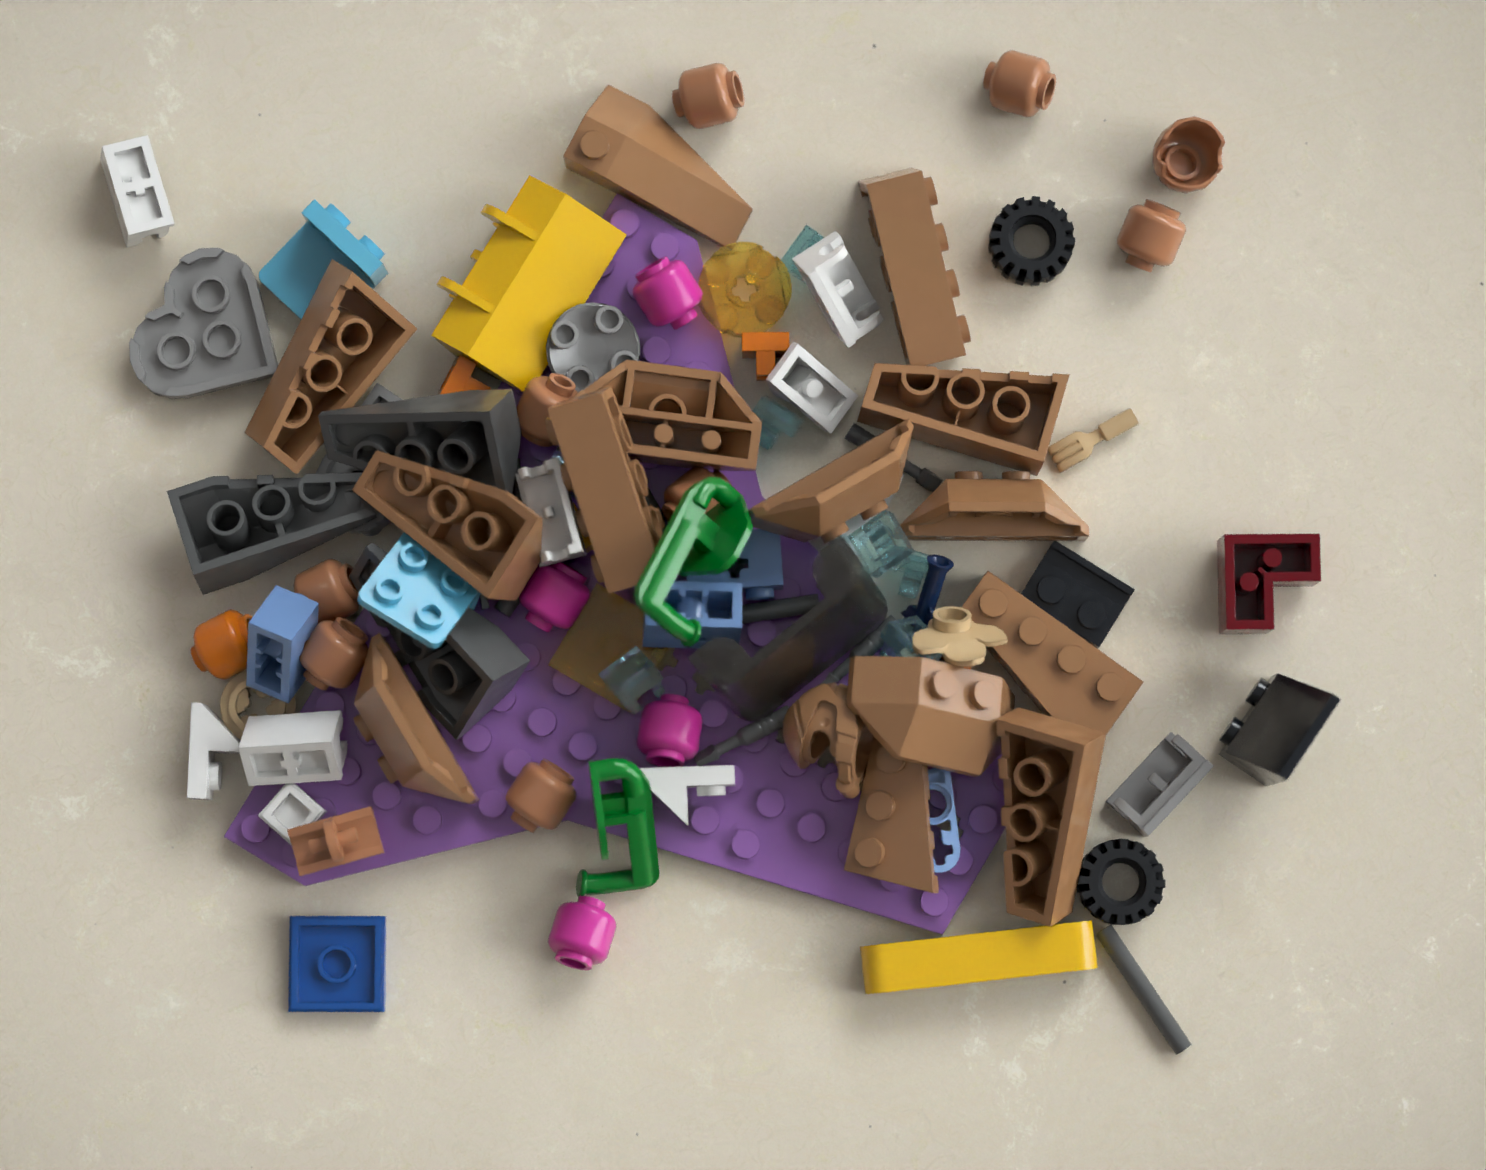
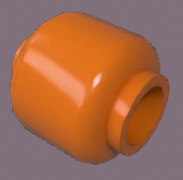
(222, 644)

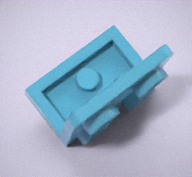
(304, 259)
(417, 593)

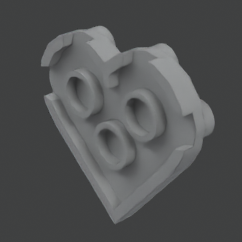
(208, 330)

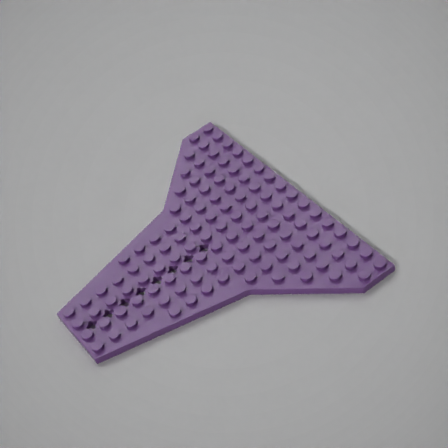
(770, 825)

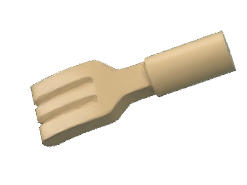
(1079, 445)

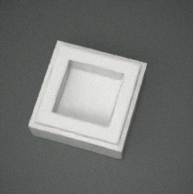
(291, 809)

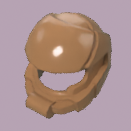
(825, 720)

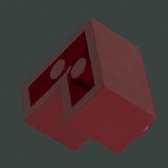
(1251, 568)

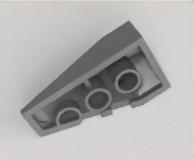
(455, 432)
(256, 524)
(464, 674)

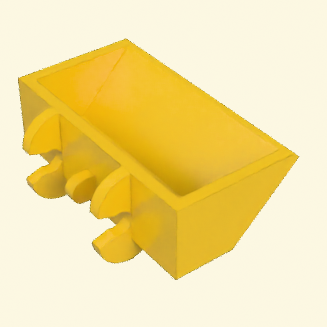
(530, 273)

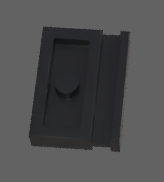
(1077, 593)

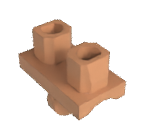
(336, 841)

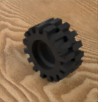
(1037, 213)
(1149, 876)

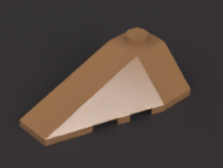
(647, 162)
(462, 522)

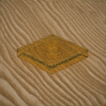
(598, 638)

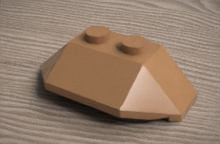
(683, 416)
(838, 490)
(994, 511)
(930, 710)
(405, 730)

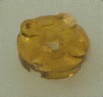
(759, 269)

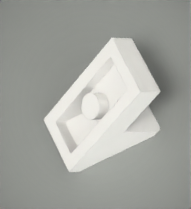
(810, 388)
(207, 737)
(671, 784)

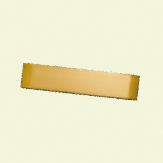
(978, 957)

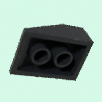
(1276, 728)

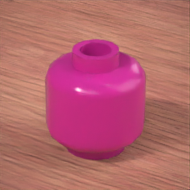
(667, 293)
(554, 596)
(669, 731)
(582, 933)

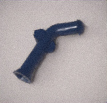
(931, 588)

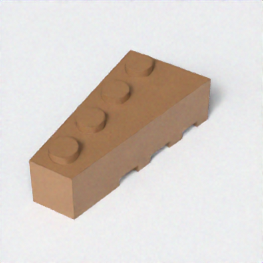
(915, 266)
(328, 365)
(969, 411)
(606, 486)
(1050, 661)
(1047, 808)

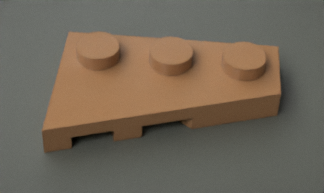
(893, 824)

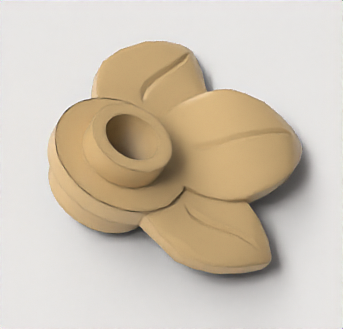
(957, 637)

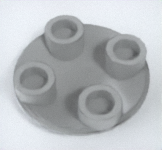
(590, 342)

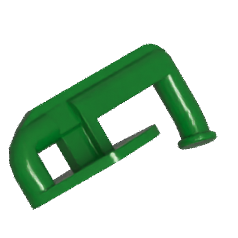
(693, 547)
(629, 808)

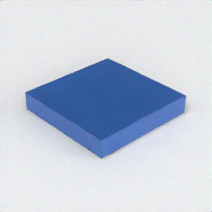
(337, 964)

